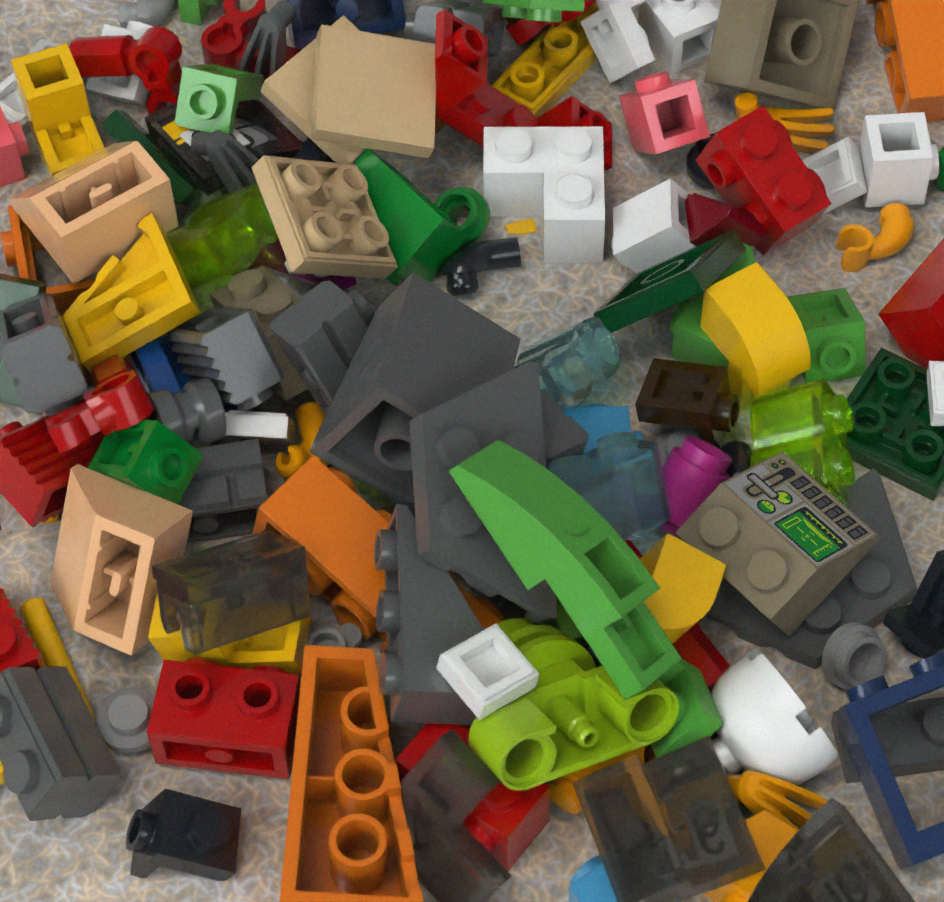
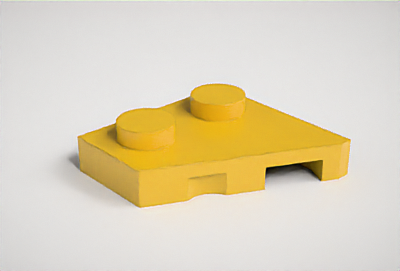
(131, 299)

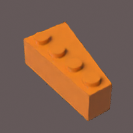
(917, 53)
(339, 532)
(345, 792)

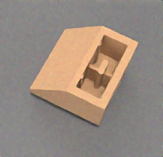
(96, 207)
(106, 556)

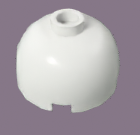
(767, 724)

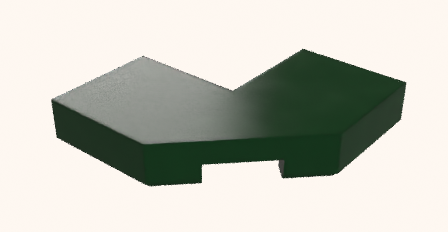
(125, 128)

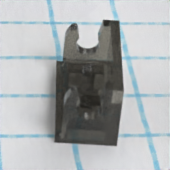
(233, 590)

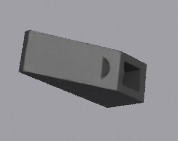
(422, 620)

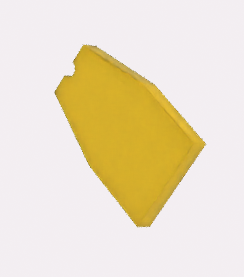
(522, 227)

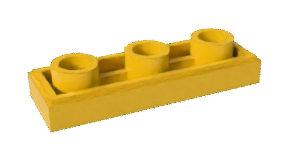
(549, 65)

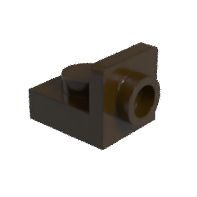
(689, 398)

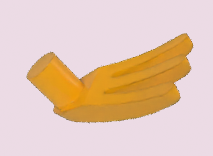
(796, 121)
(768, 793)

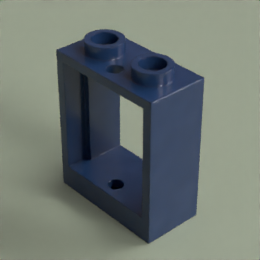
(871, 764)

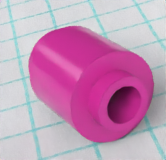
(690, 477)

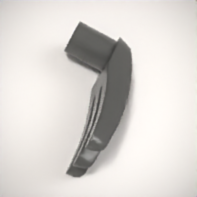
(270, 39)
(227, 157)

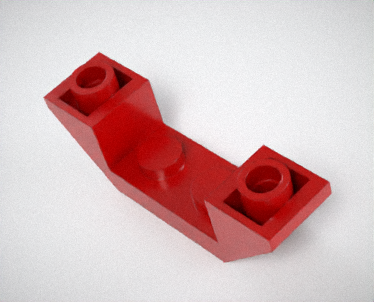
(471, 103)

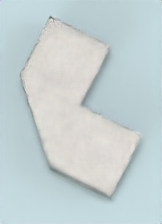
(441, 796)

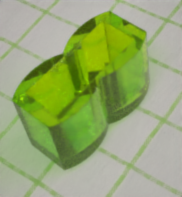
(223, 236)
(809, 428)

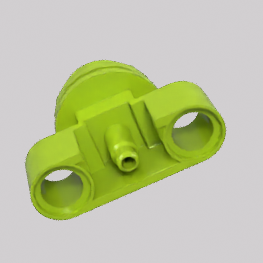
(569, 717)

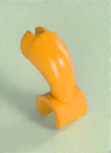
(861, 246)

